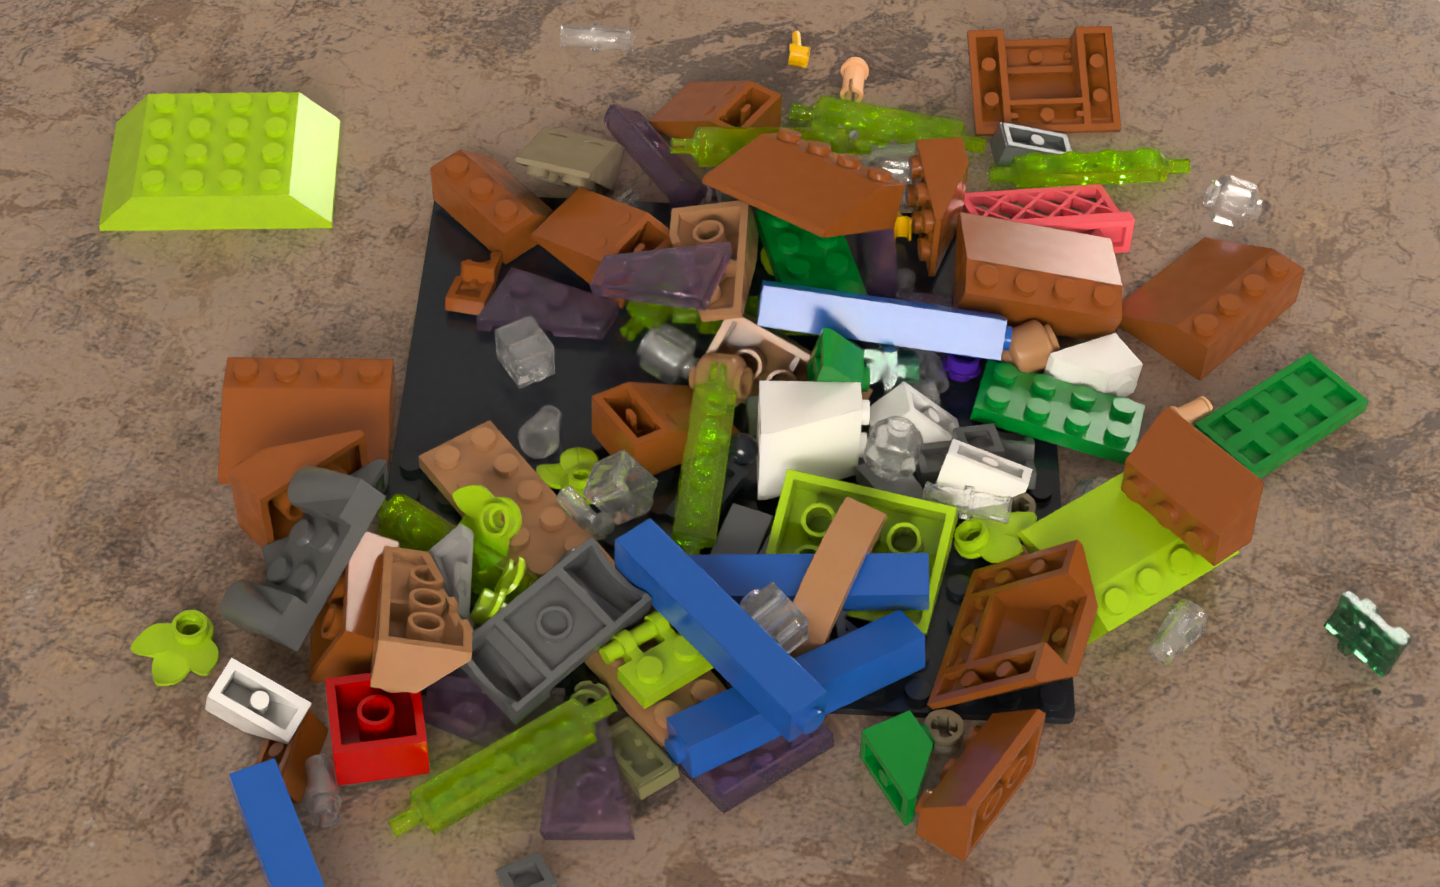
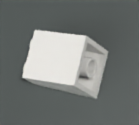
(808, 431)

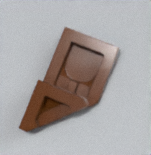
(474, 286)

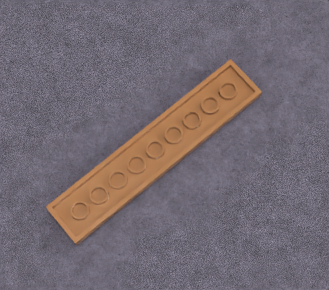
(546, 534)

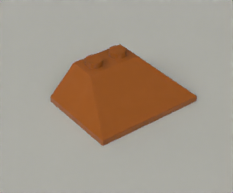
(1044, 82)
(1018, 626)

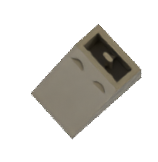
(572, 159)

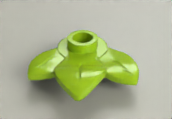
(571, 471)
(484, 516)
(992, 538)
(492, 602)
(176, 651)

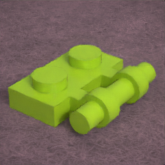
(659, 670)

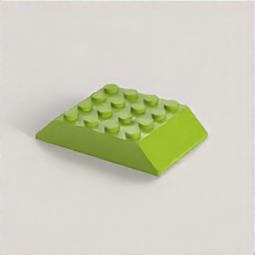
(222, 163)

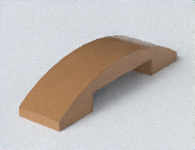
(835, 569)

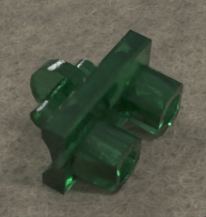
(891, 366)
(1366, 634)

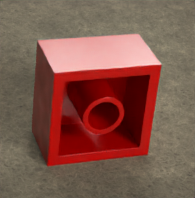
(375, 731)

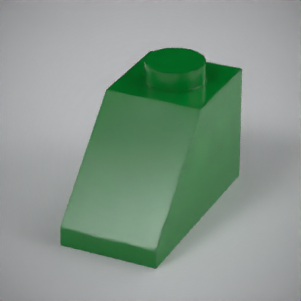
(837, 361)
(898, 760)

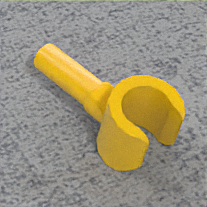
(799, 54)
(903, 227)

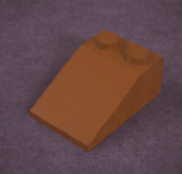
(263, 480)

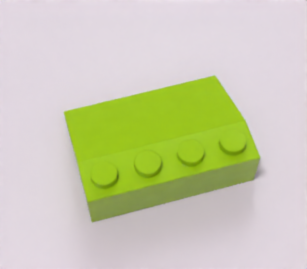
(911, 526)
(1126, 551)

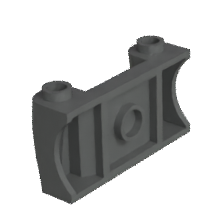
(318, 550)
(552, 629)

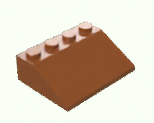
(809, 185)
(1037, 275)
(1211, 302)
(302, 400)

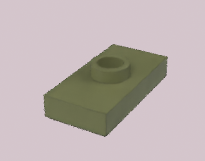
(640, 759)

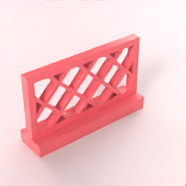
(1100, 218)

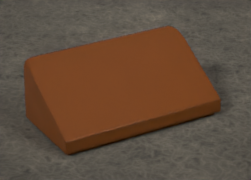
(292, 756)

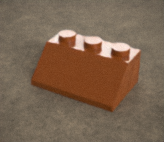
(488, 202)
(1193, 487)
(346, 624)
(980, 781)

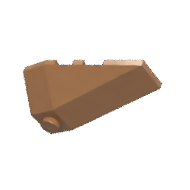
(716, 224)
(765, 351)
(416, 625)

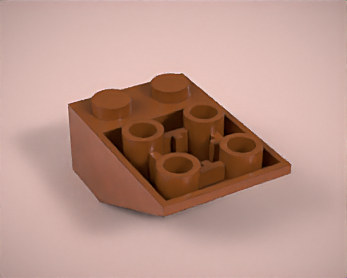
(718, 106)
(936, 195)
(597, 226)
(645, 422)

